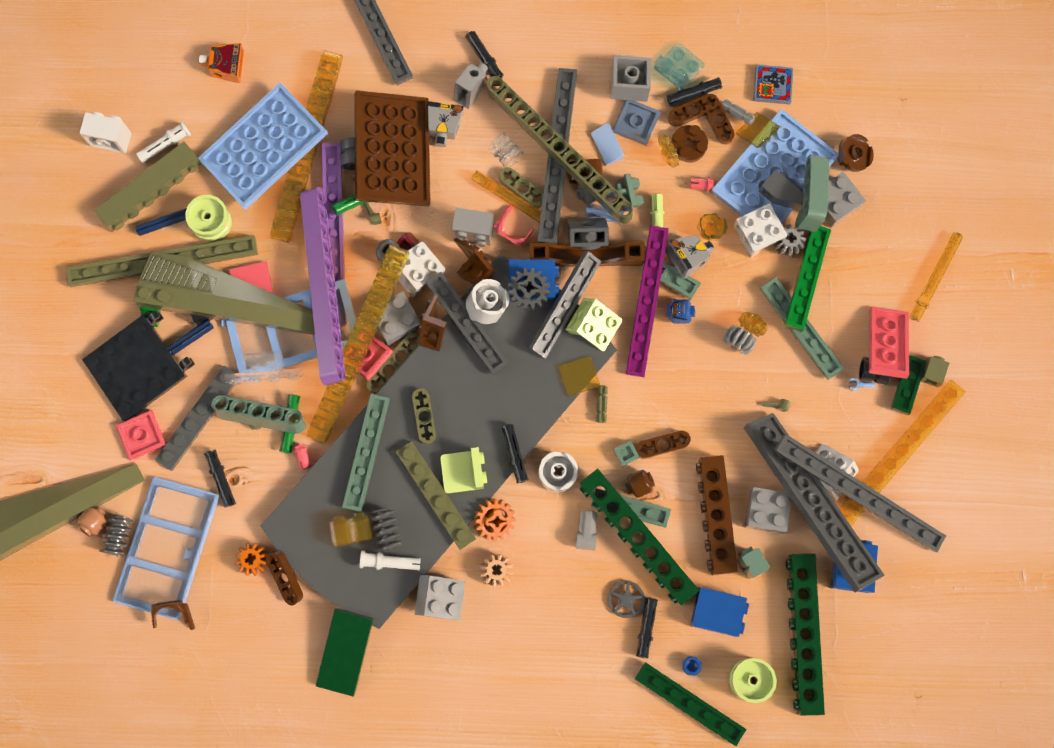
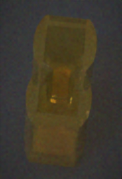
(350, 530)

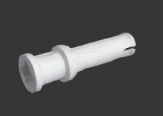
(171, 137)
(379, 560)

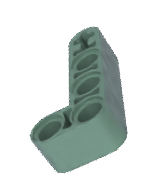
(815, 194)

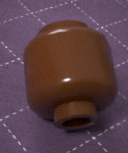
(640, 483)

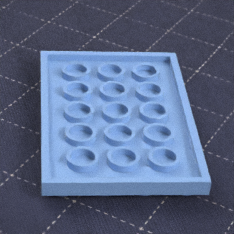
(263, 145)
(783, 152)

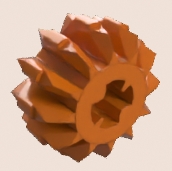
(245, 556)

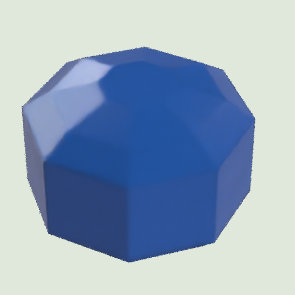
(691, 666)

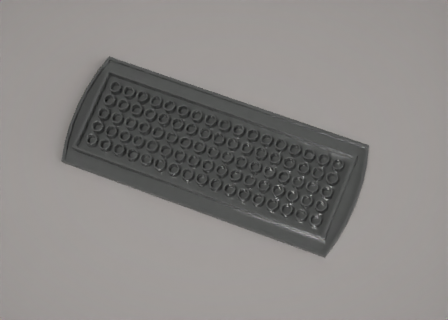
(467, 414)

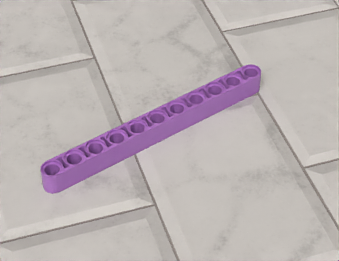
(322, 286)

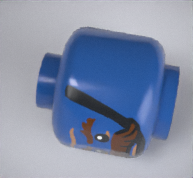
(680, 311)

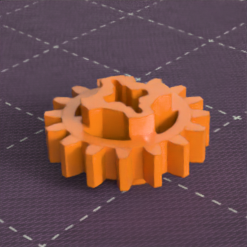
(498, 526)

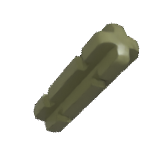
(602, 399)

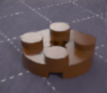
(694, 134)
(846, 153)

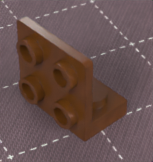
(476, 267)
(432, 329)

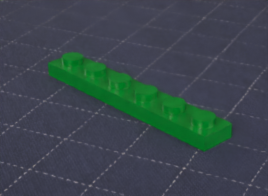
(807, 279)

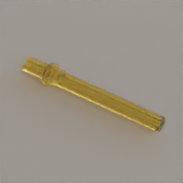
(506, 195)
(922, 302)

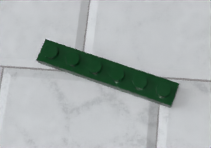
(690, 704)

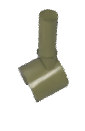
(375, 218)
(782, 406)

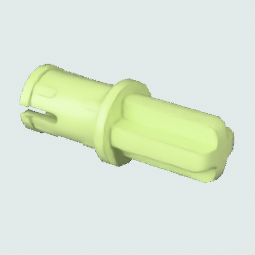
(657, 210)

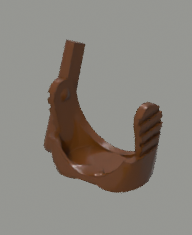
(178, 605)

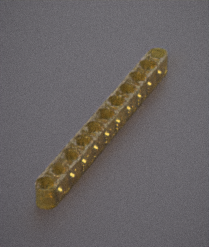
(298, 175)
(359, 342)

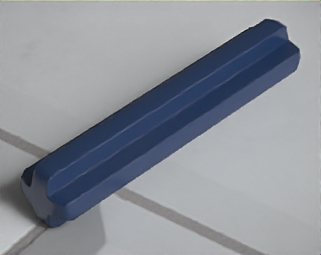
(161, 222)
(190, 337)

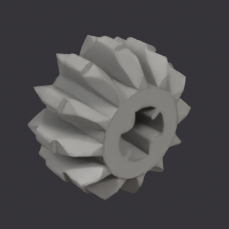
(794, 236)
(739, 339)

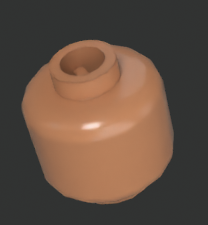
(92, 521)

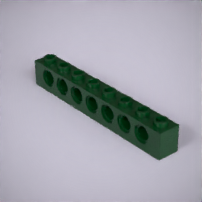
(687, 587)
(815, 705)

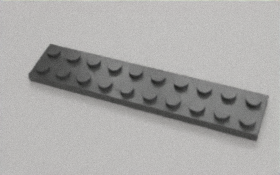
(816, 507)

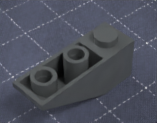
(782, 191)

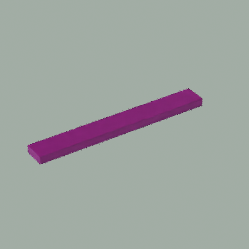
(647, 301)

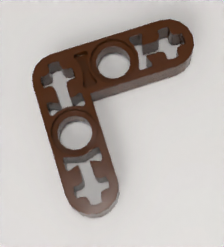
(709, 111)

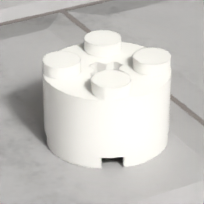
(487, 302)
(559, 461)

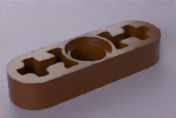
(678, 445)
(287, 570)

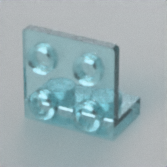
(679, 66)

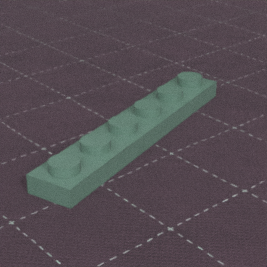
(809, 338)
(366, 453)

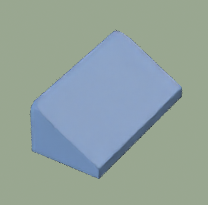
(607, 144)
(599, 211)

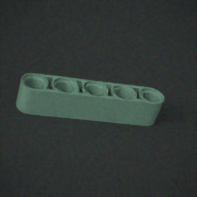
(264, 420)

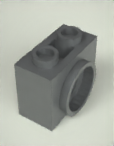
(588, 233)

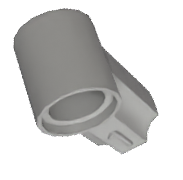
(587, 534)

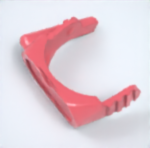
(499, 227)

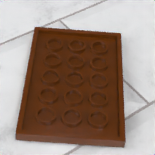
(391, 149)

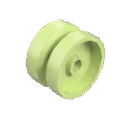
(208, 218)
(740, 680)

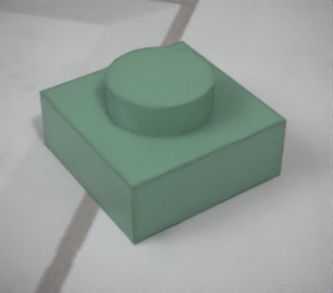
(626, 453)

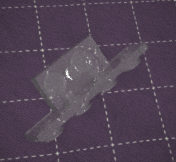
(263, 367)

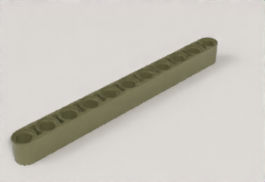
(561, 157)

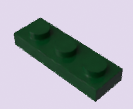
(908, 388)

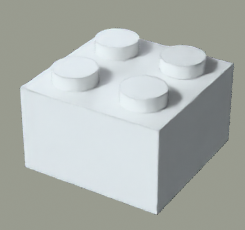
(105, 132)

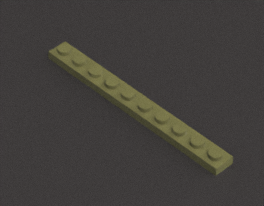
(134, 265)

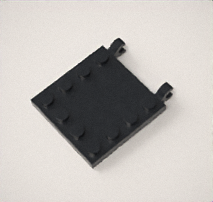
(136, 366)

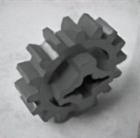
(521, 288)

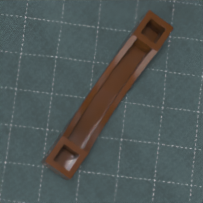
(612, 255)

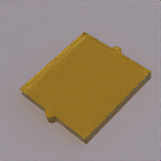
(758, 131)
(579, 376)

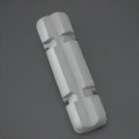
(738, 112)

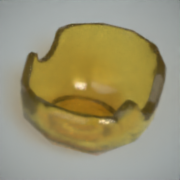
(712, 227)

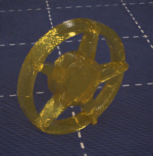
(668, 150)

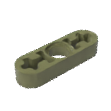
(521, 180)
(416, 403)

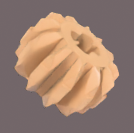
(495, 563)

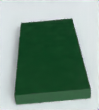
(344, 652)

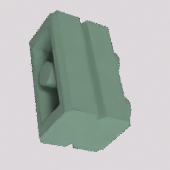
(752, 562)

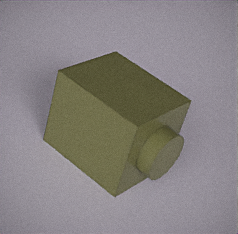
(935, 371)

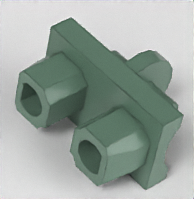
(626, 188)

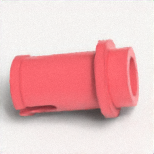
(702, 184)
(302, 456)

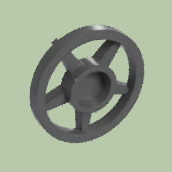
(626, 599)

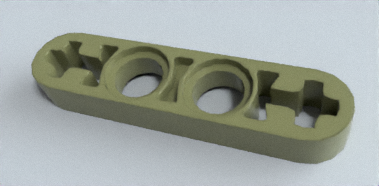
(391, 361)

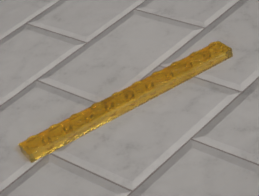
(906, 445)

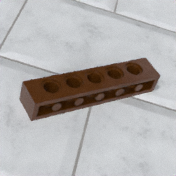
(717, 466)

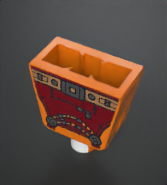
(224, 61)

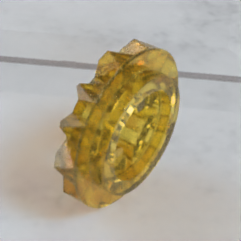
(753, 324)

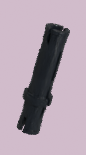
(483, 54)
(701, 89)
(515, 454)
(222, 484)
(645, 636)

